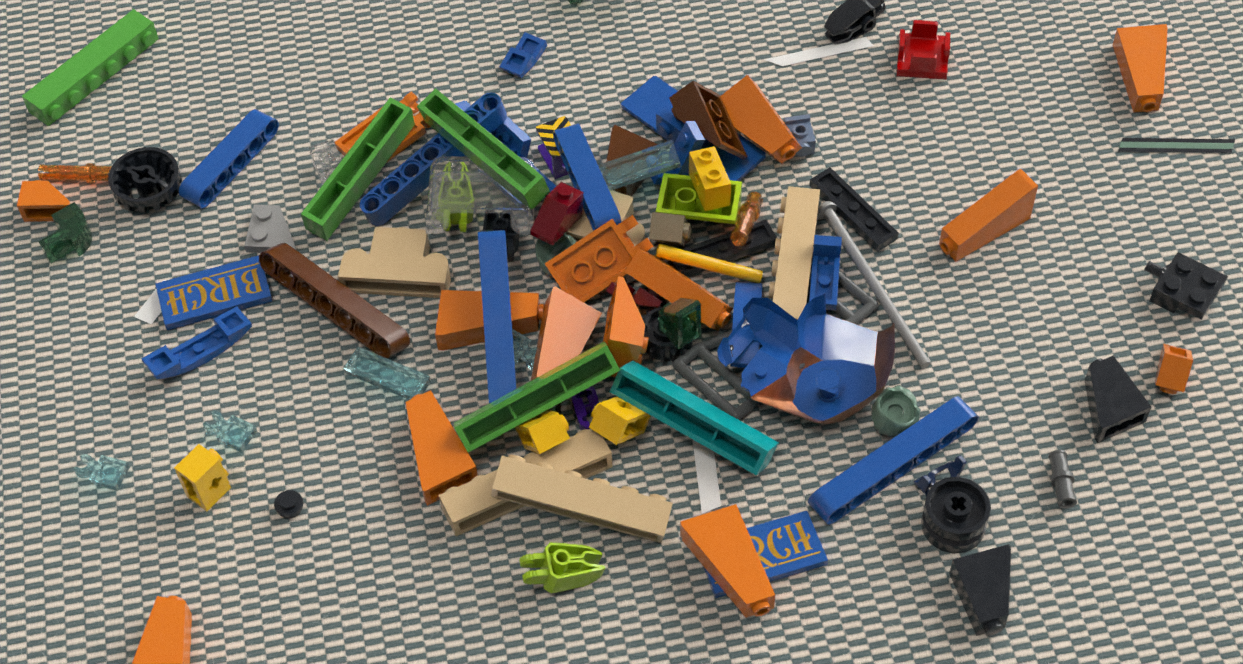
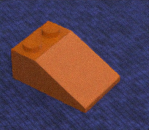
(624, 327)

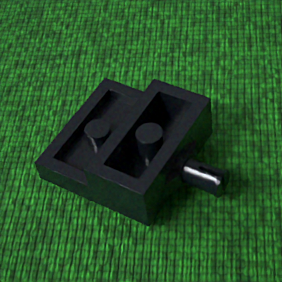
(1185, 285)

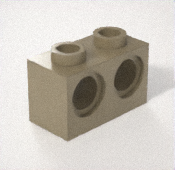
(669, 230)

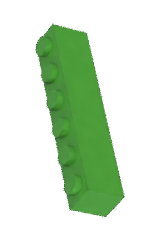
(90, 67)
(484, 149)
(358, 169)
(536, 396)

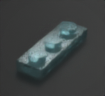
(640, 165)
(386, 374)

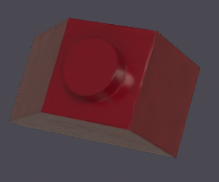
(558, 213)

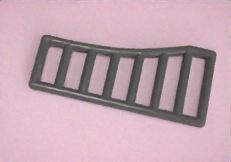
(701, 350)

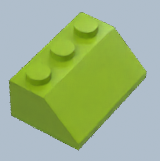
(680, 198)

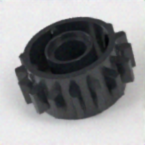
(659, 345)

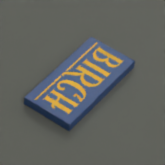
(213, 292)
(784, 548)

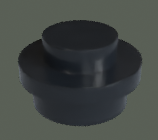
(288, 504)

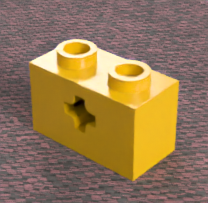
(709, 178)
(618, 420)
(543, 431)
(203, 476)

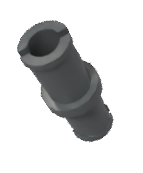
(1062, 479)

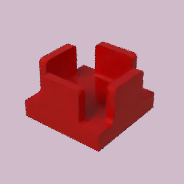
(923, 51)

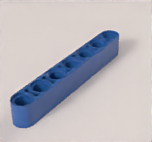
(419, 164)
(496, 313)
(892, 460)

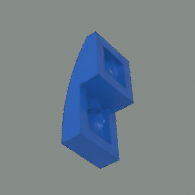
(524, 56)

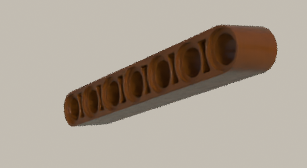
(334, 300)

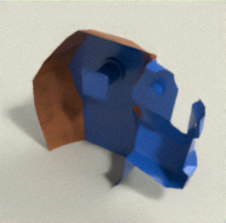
(842, 360)

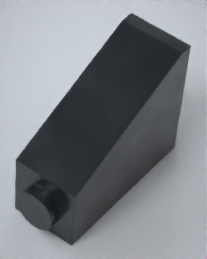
(1113, 399)
(984, 588)

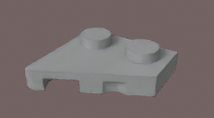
(267, 229)

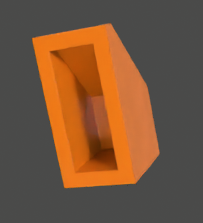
(39, 201)
(1173, 369)

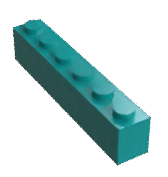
(694, 417)

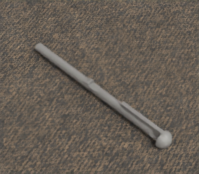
(827, 211)

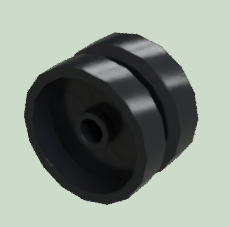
(955, 515)

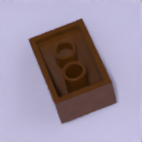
(708, 111)

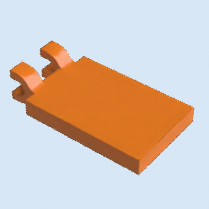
(346, 142)
(596, 259)

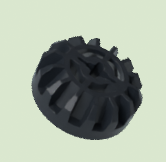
(143, 171)

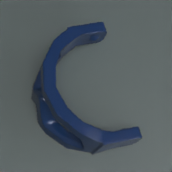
(954, 467)

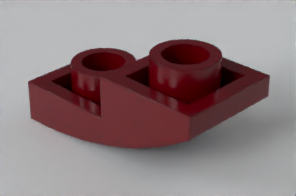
(643, 296)

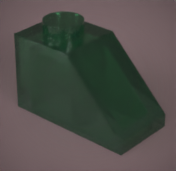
(681, 321)

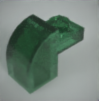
(72, 234)

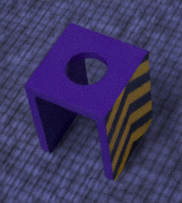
(548, 149)

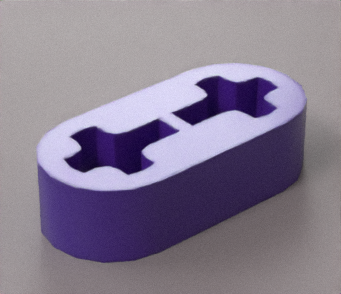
(582, 410)

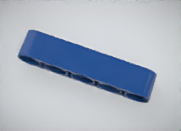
(228, 158)
(586, 175)

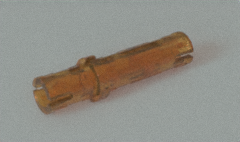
(88, 173)
(748, 214)

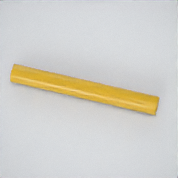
(709, 263)

